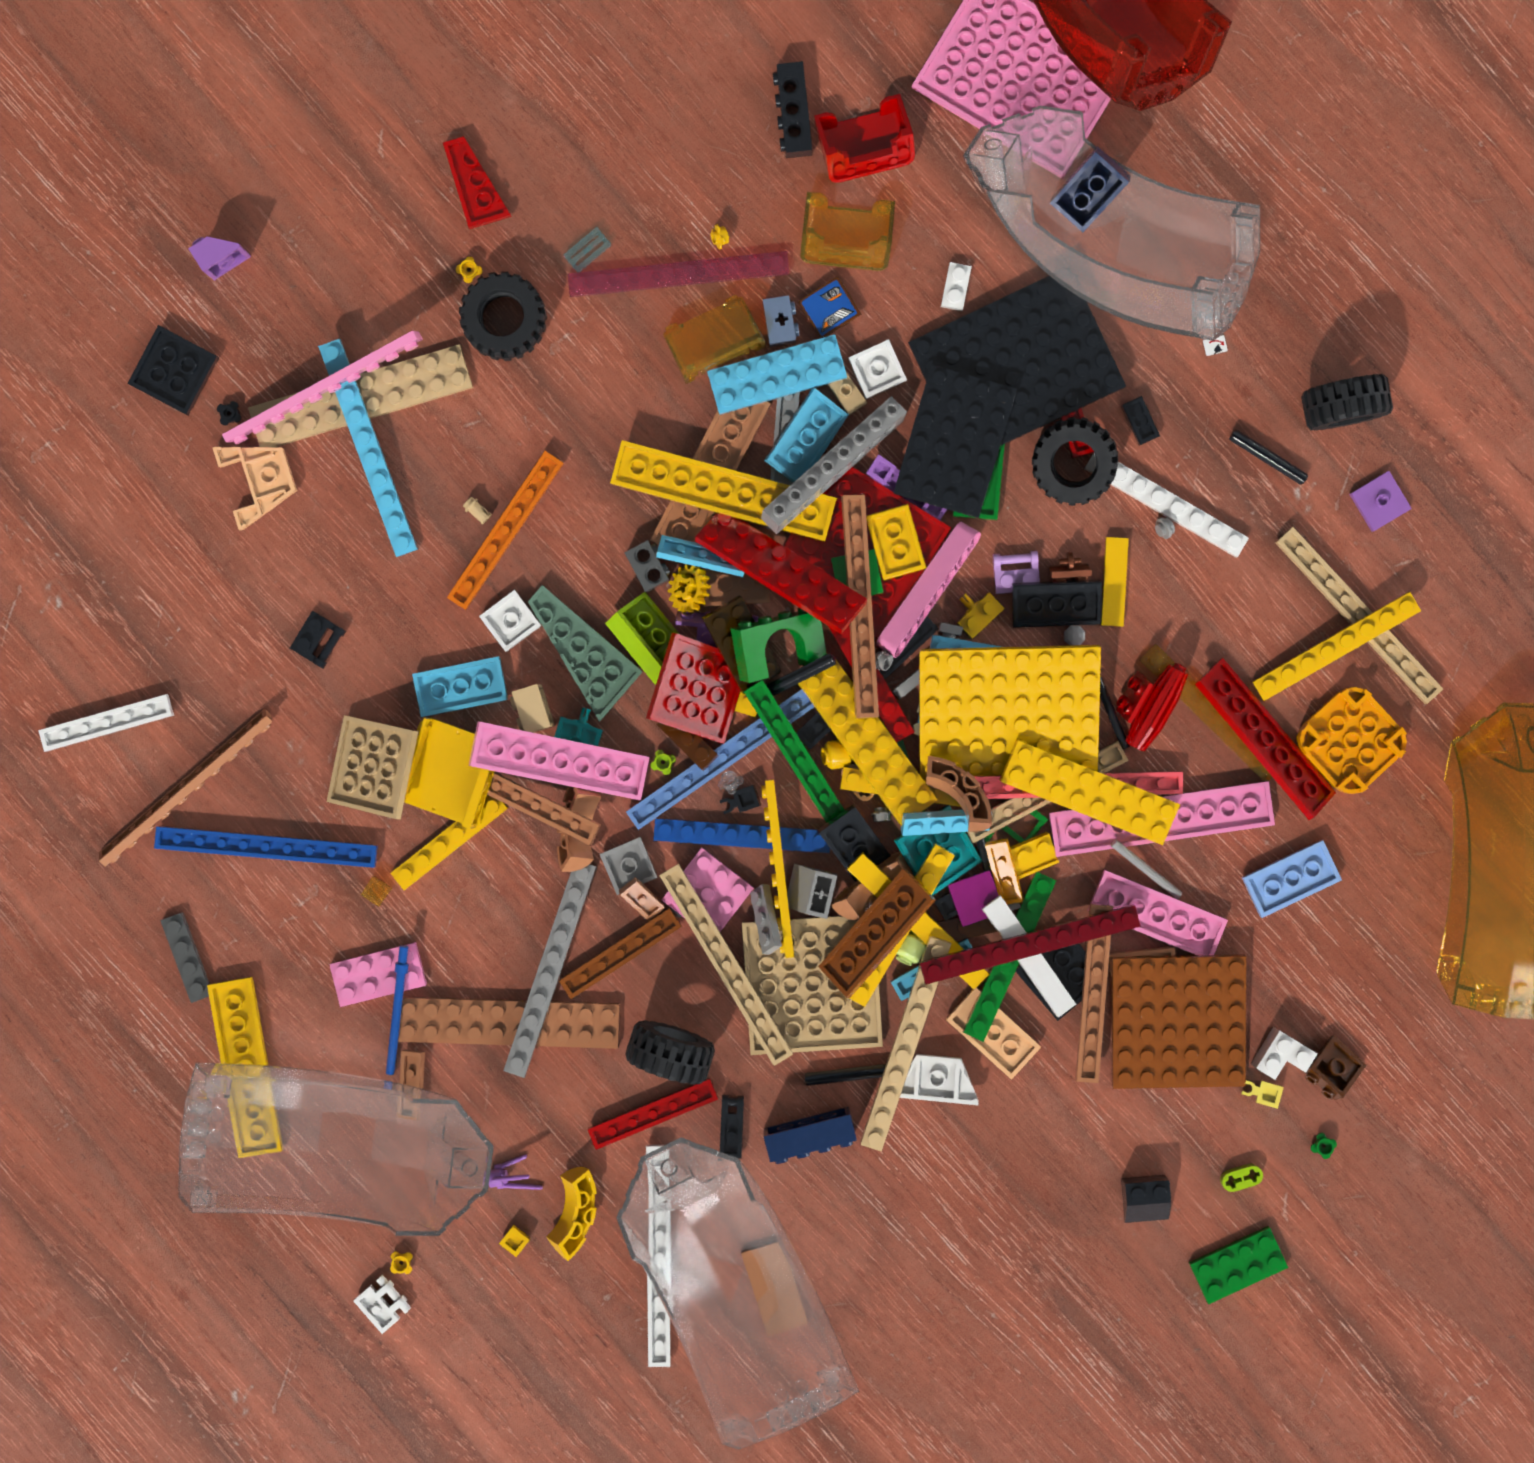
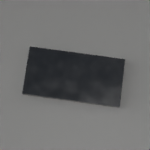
(1056, 603)

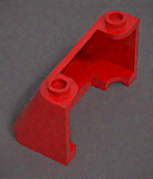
(866, 142)

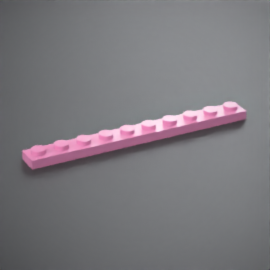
(331, 383)

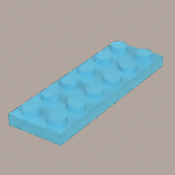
(777, 374)

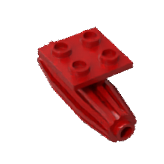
(1150, 705)

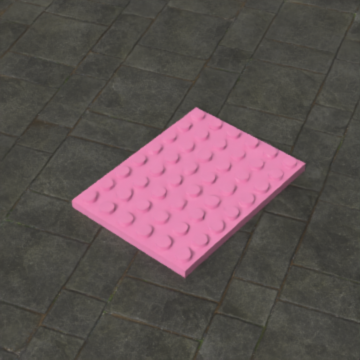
(1004, 63)

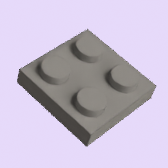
(628, 862)

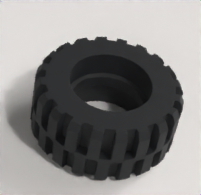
(485, 292)
(1347, 402)
(1066, 490)
(670, 1052)

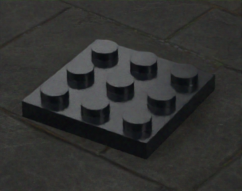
(173, 370)
(1068, 966)

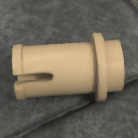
(477, 510)

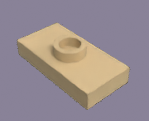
(847, 395)

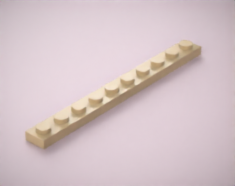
(1353, 610)
(726, 964)
(902, 1051)

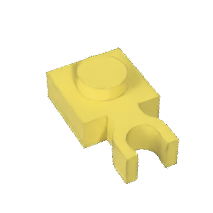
(1266, 1093)

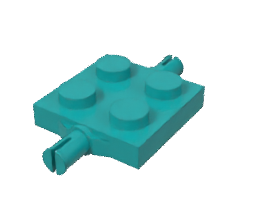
(579, 730)

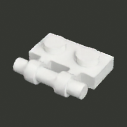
(377, 1308)

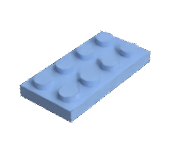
(1291, 878)

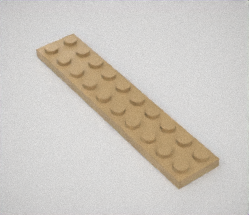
(382, 392)

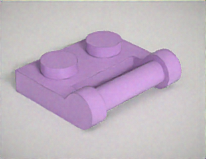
(1004, 579)

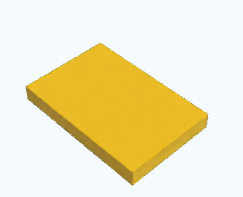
(895, 542)

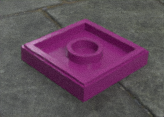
(972, 895)

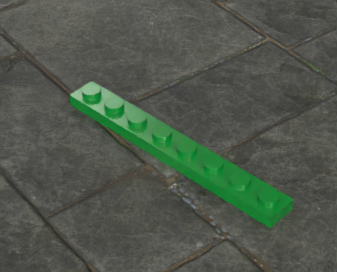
(794, 750)
(1001, 975)

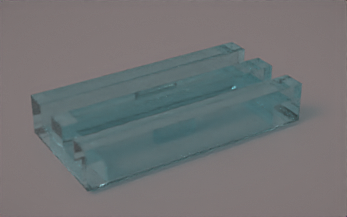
(581, 243)

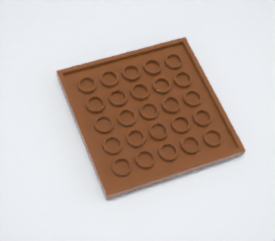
(1178, 1021)

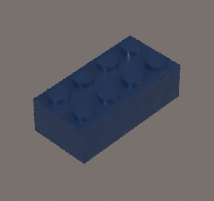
(809, 1135)

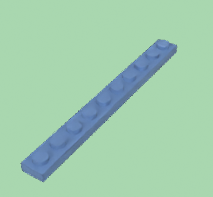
(728, 754)

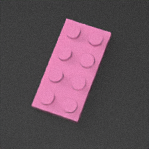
(375, 975)

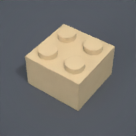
(532, 709)

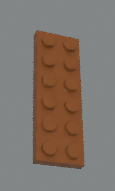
(876, 933)

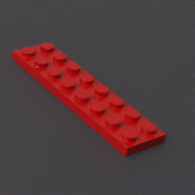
(782, 571)
(1265, 738)

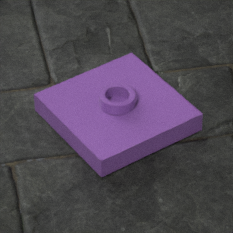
(1380, 501)

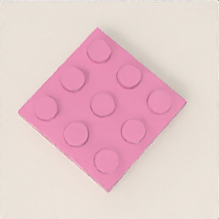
(716, 886)

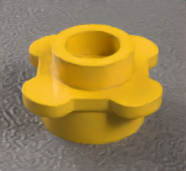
(719, 236)
(468, 263)
(396, 1267)

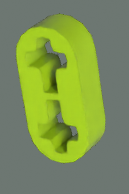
(1239, 1172)

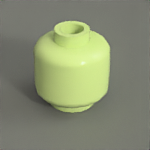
(911, 950)

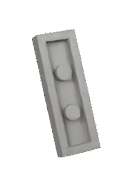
(765, 919)

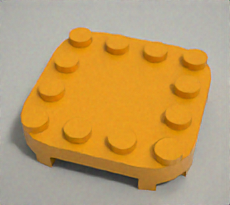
(1351, 740)

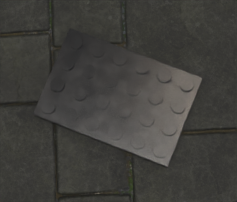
(955, 441)

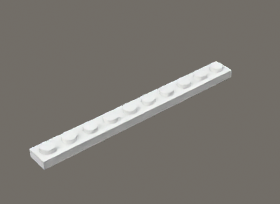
(658, 1320)

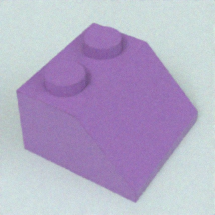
(217, 255)

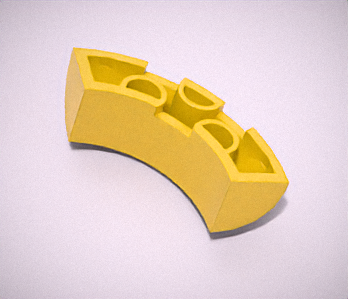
(577, 1213)

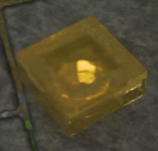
(376, 891)

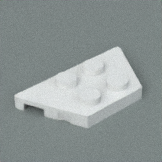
(939, 1080)

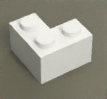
(1279, 1049)

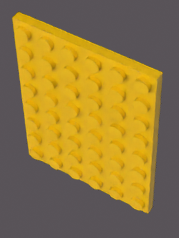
(990, 696)

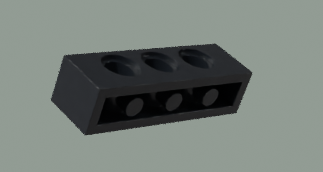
(793, 74)

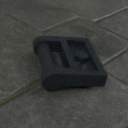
(312, 635)

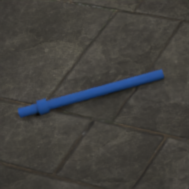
(401, 969)

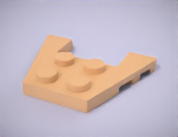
(267, 477)

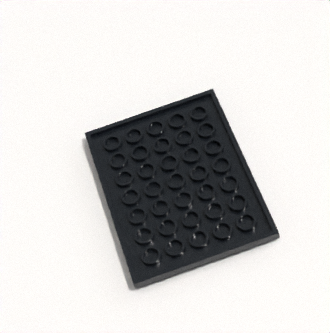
(1031, 341)

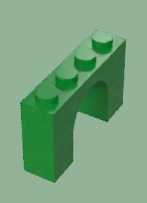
(751, 639)

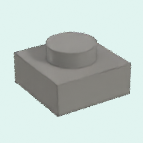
(949, 630)

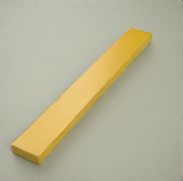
(877, 881)

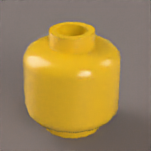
(835, 755)

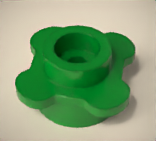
(1325, 1152)

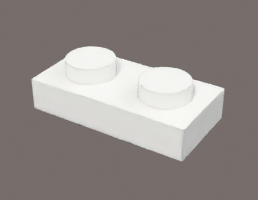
(956, 286)

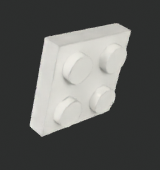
(877, 369)
(510, 620)

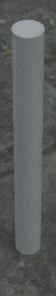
(1145, 868)

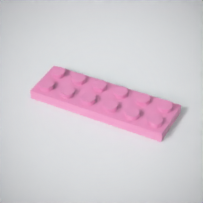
(1162, 915)

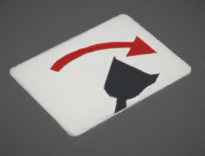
(1215, 347)

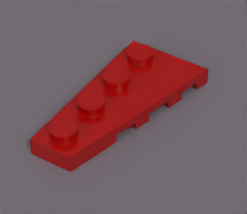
(476, 192)

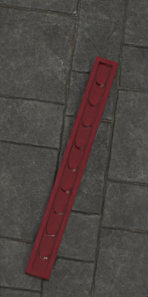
(1029, 944)

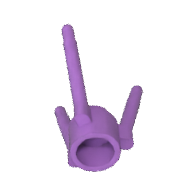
(499, 1177)

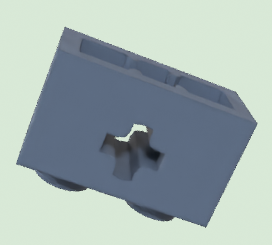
(774, 309)

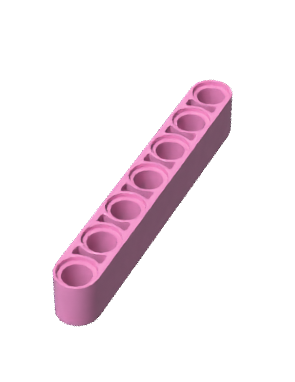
(928, 589)

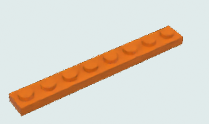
(505, 530)

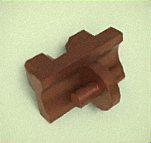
(1070, 568)

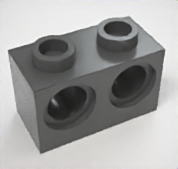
(643, 568)

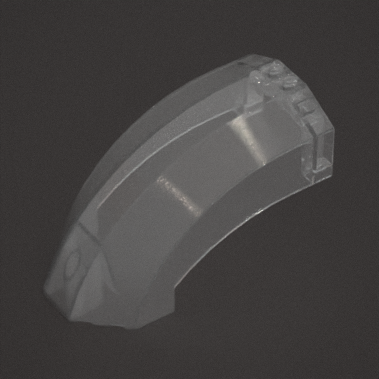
(1147, 258)
(346, 1143)
(755, 1361)

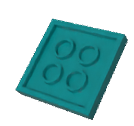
(917, 847)

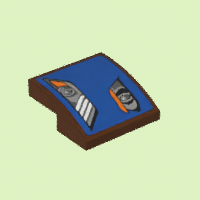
(829, 307)

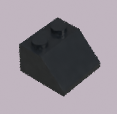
(1146, 1198)

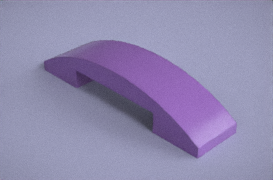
(887, 475)

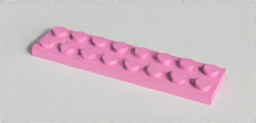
(558, 761)

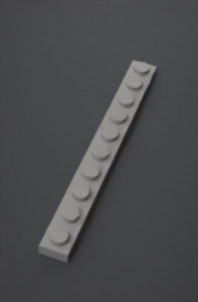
(549, 971)

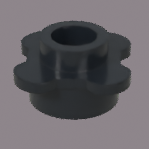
(235, 414)

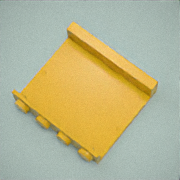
(441, 774)

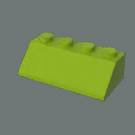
(643, 633)

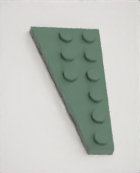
(591, 660)

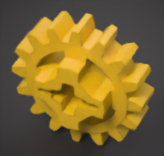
(689, 588)

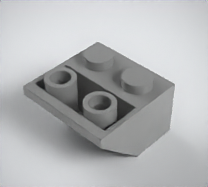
(811, 890)

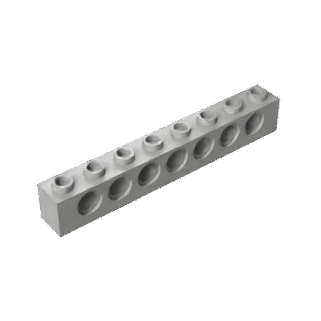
(833, 465)

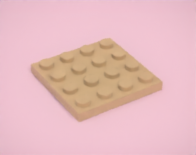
(372, 767)

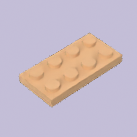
(1005, 1042)

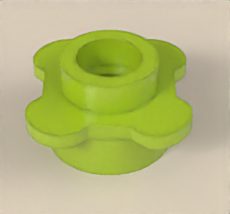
(669, 760)

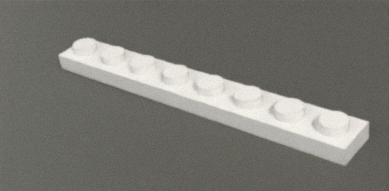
(1175, 509)

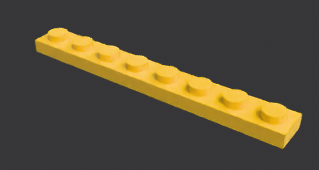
(1336, 646)
(776, 858)
(929, 877)

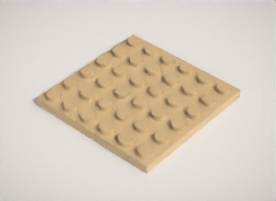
(802, 998)

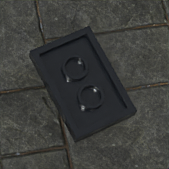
(850, 836)

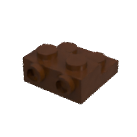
(1334, 1069)

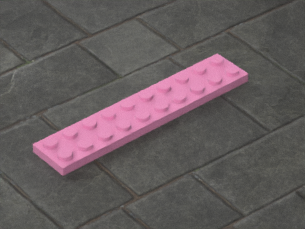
(1198, 815)

